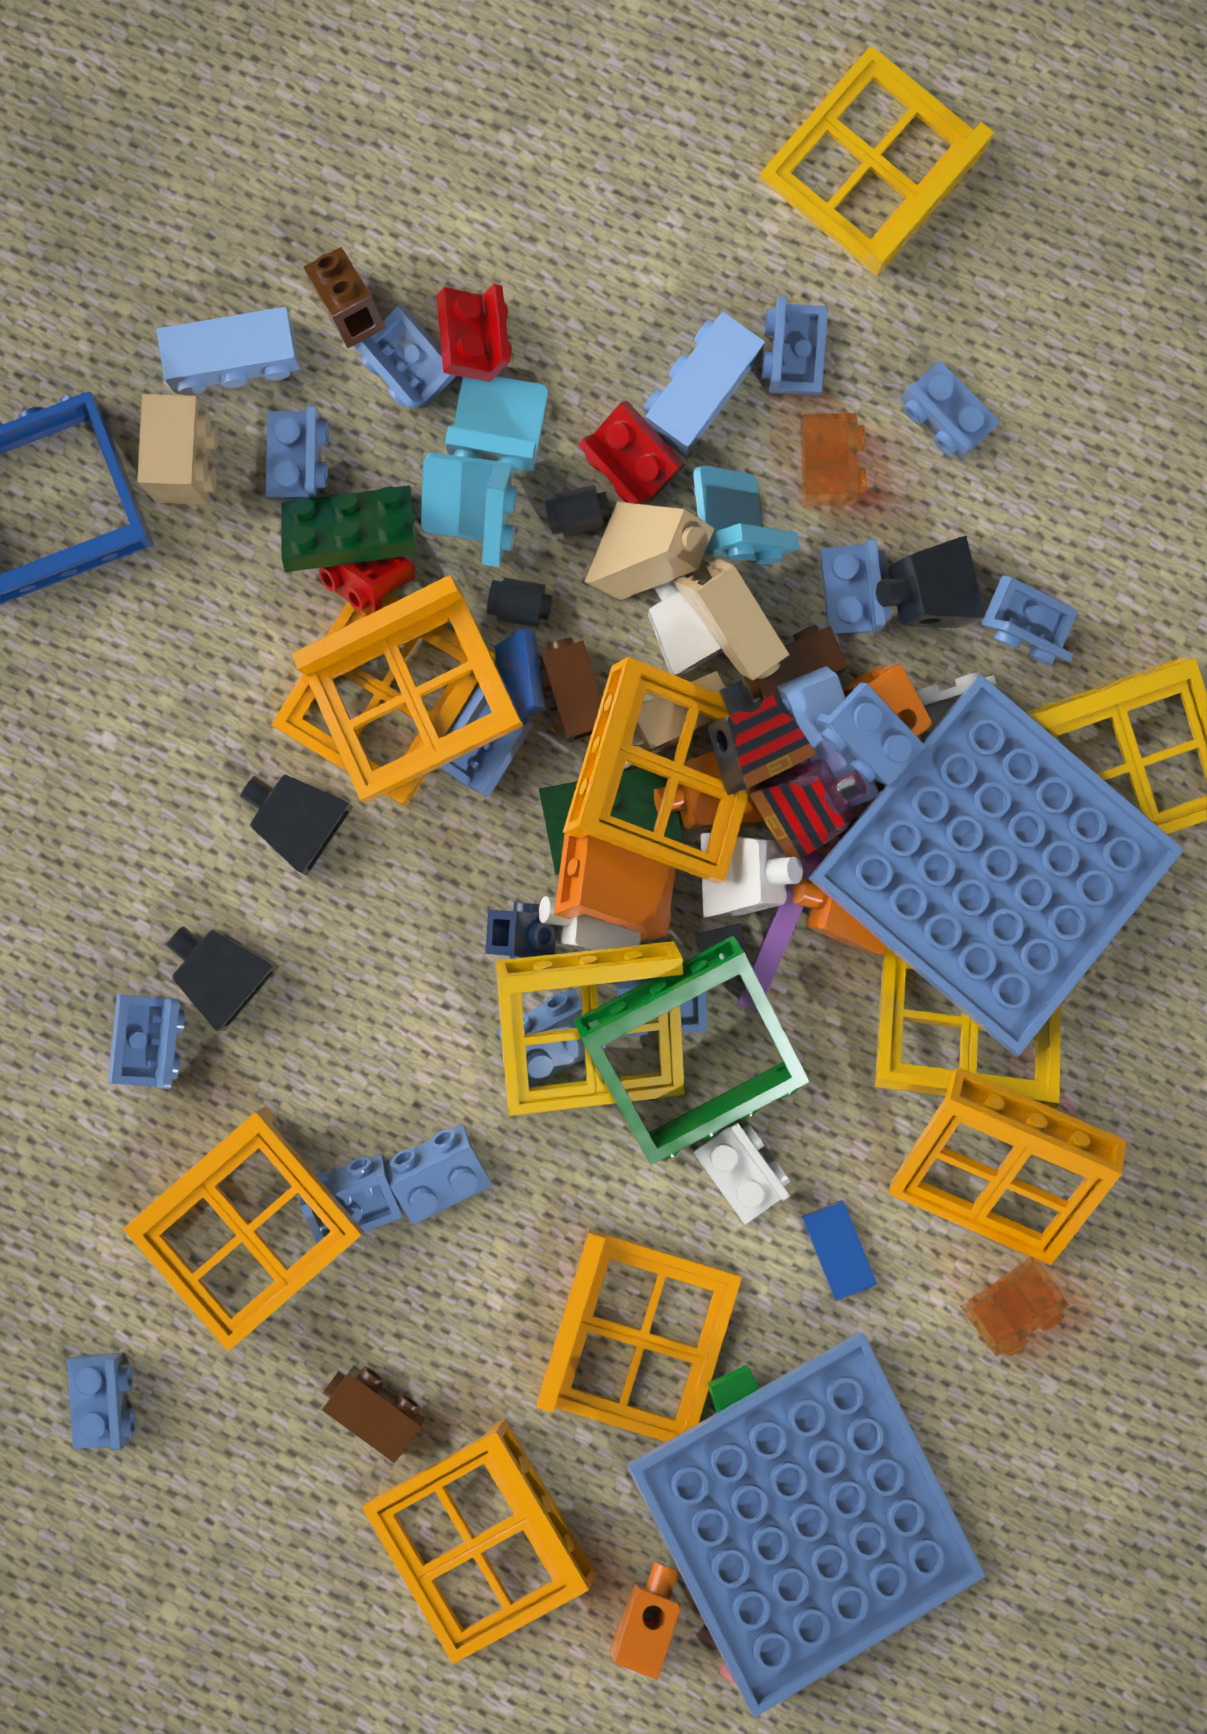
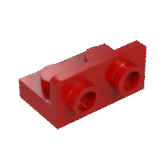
(473, 332)
(631, 455)
(368, 581)

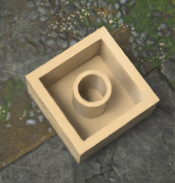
(176, 449)

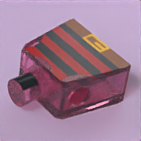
(807, 805)

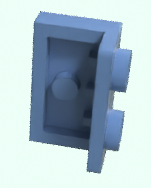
(797, 348)
(406, 360)
(1030, 619)
(870, 736)
(484, 766)
(145, 1041)
(552, 1058)
(436, 1174)

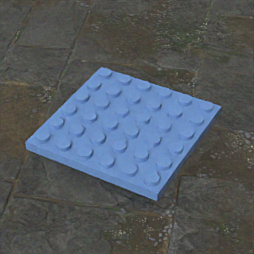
(997, 865)
(806, 1523)

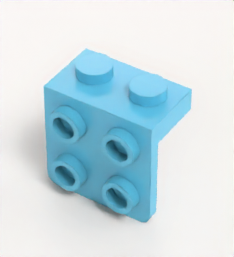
(499, 421)
(469, 501)
(732, 506)

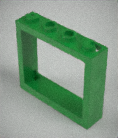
(664, 994)

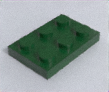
(347, 528)
(632, 804)

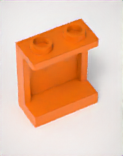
(615, 886)

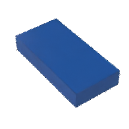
(520, 671)
(839, 1250)

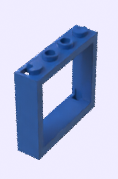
(88, 555)

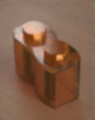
(831, 460)
(1016, 1307)

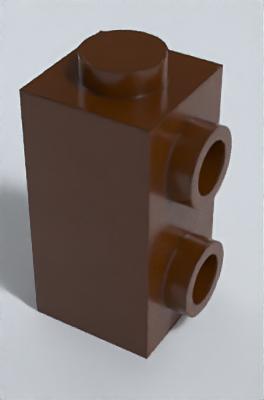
(344, 297)
(806, 654)
(573, 686)
(373, 1411)

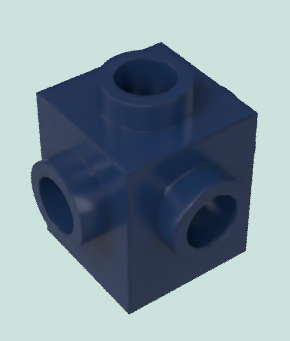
(519, 932)

